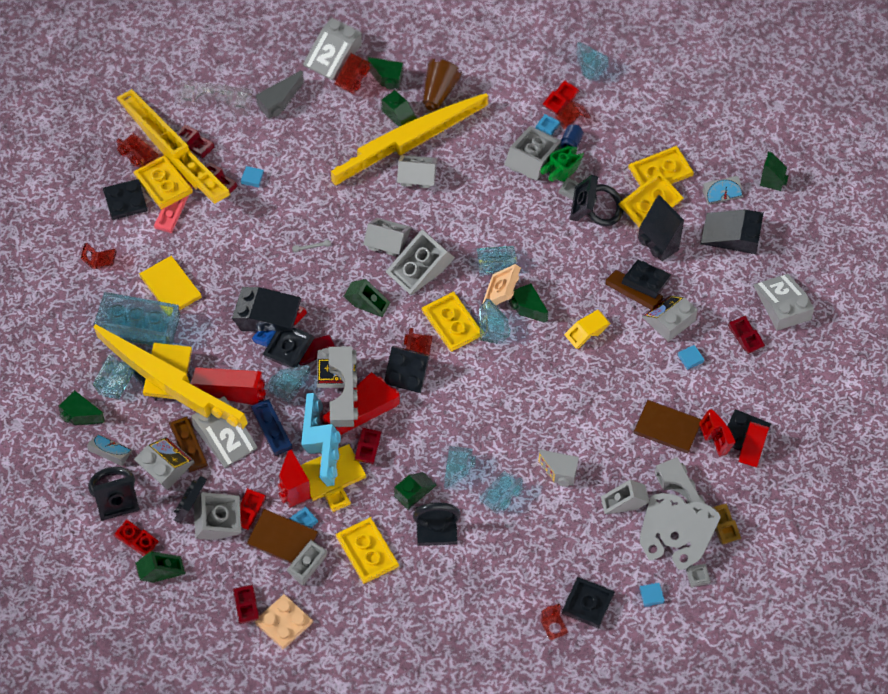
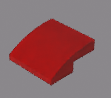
(715, 428)

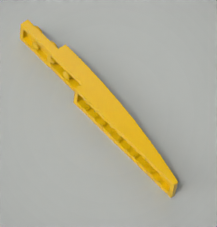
(408, 136)
(173, 147)
(170, 379)

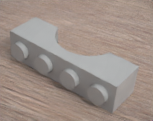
(341, 364)
(673, 476)

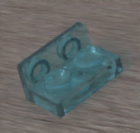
(495, 259)
(113, 378)
(501, 491)

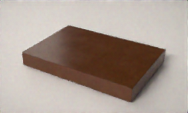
(667, 426)
(280, 536)

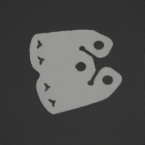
(679, 518)

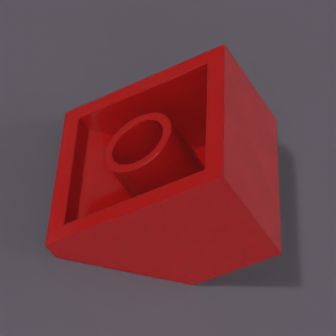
(294, 483)

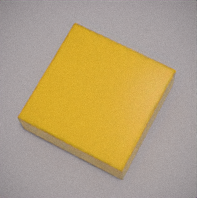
(337, 499)

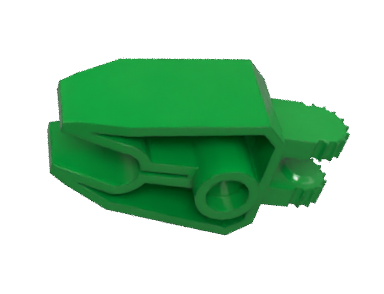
(562, 163)

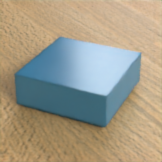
(548, 124)
(252, 176)
(690, 357)
(304, 517)
(651, 594)

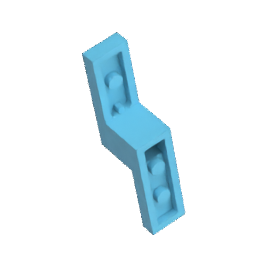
(320, 439)

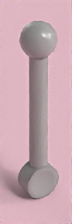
(296, 248)

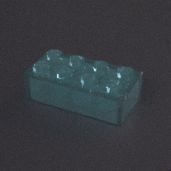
(138, 319)

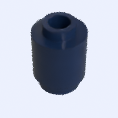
(572, 136)

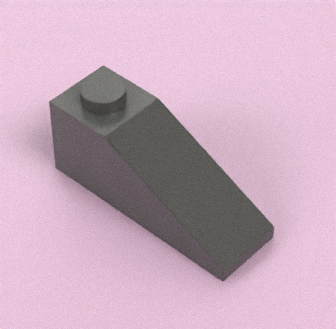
(277, 97)

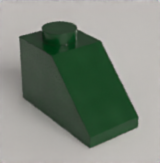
(387, 72)
(397, 108)
(773, 173)
(366, 297)
(528, 303)
(80, 411)
(413, 489)
(159, 567)

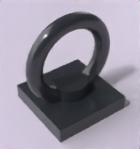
(586, 197)
(116, 496)
(436, 524)

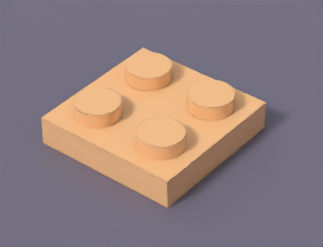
(502, 284)
(283, 621)

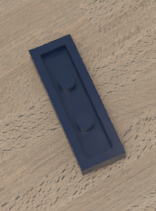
(271, 427)

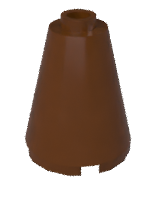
(439, 83)

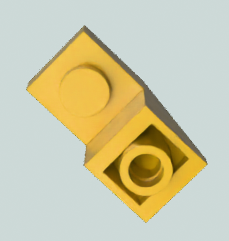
(586, 327)

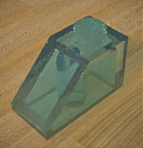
(591, 62)
(493, 323)
(288, 382)
(459, 465)

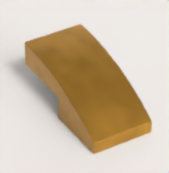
(726, 528)

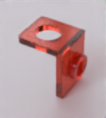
(571, 113)
(98, 259)
(552, 615)

